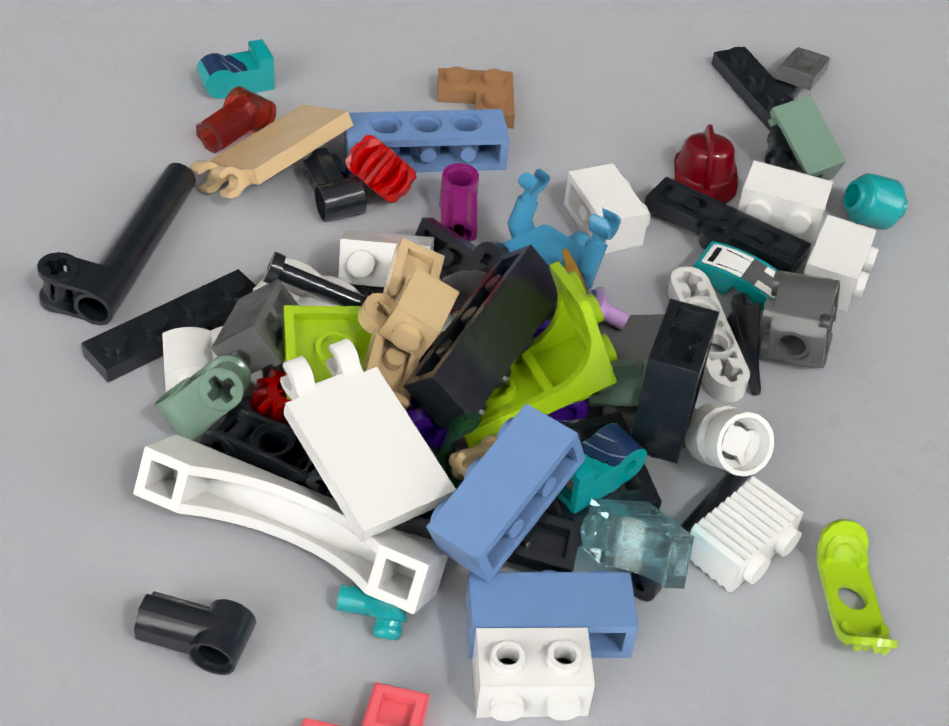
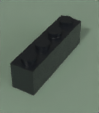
(485, 337)

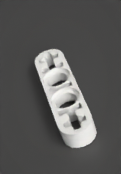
(736, 374)

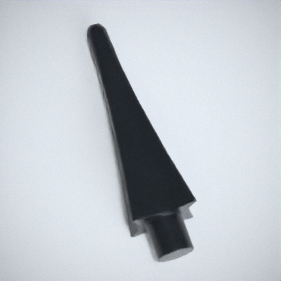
(745, 327)

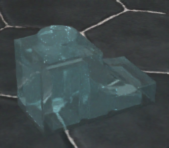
(637, 540)

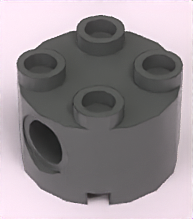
(800, 318)

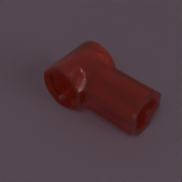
(240, 113)

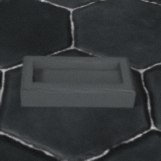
(803, 68)

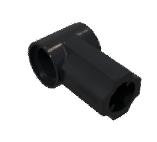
(334, 191)
(209, 635)

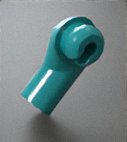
(388, 617)

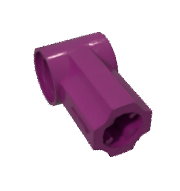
(459, 199)

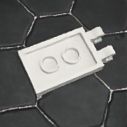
(362, 443)

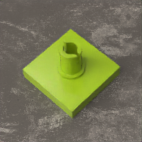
(313, 328)

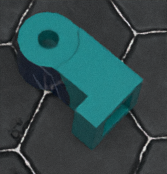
(248, 69)
(609, 462)

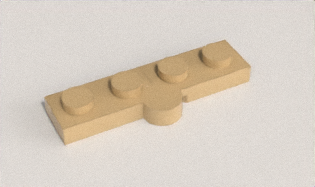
(392, 361)

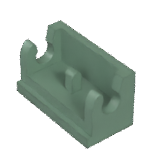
(808, 137)

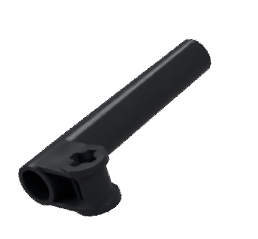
(98, 290)

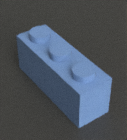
(506, 492)
(555, 599)

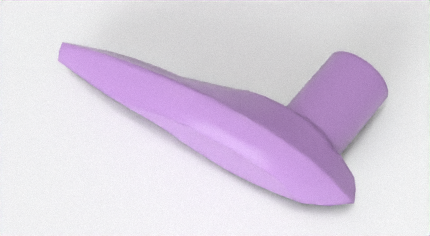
(611, 314)

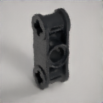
(261, 444)

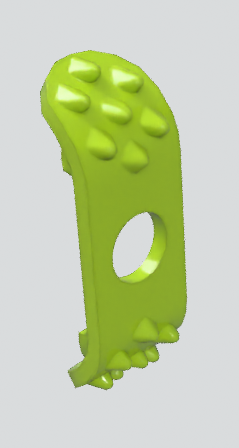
(844, 564)

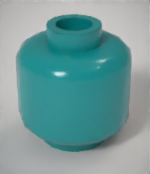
(875, 201)

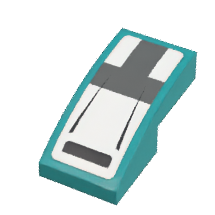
(736, 268)

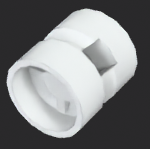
(730, 439)

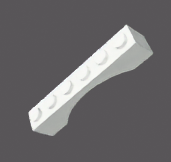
(216, 486)

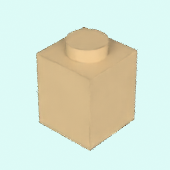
(418, 313)

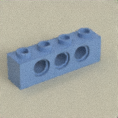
(436, 138)

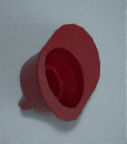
(708, 165)

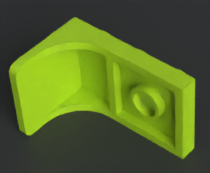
(561, 365)

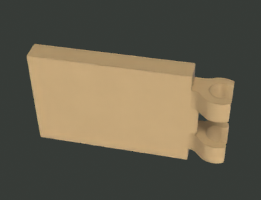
(272, 149)

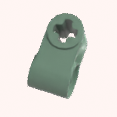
(200, 401)

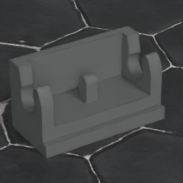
(257, 326)

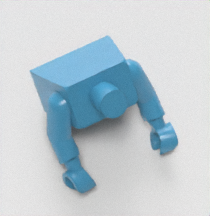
(548, 241)

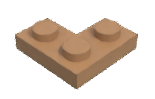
(480, 87)

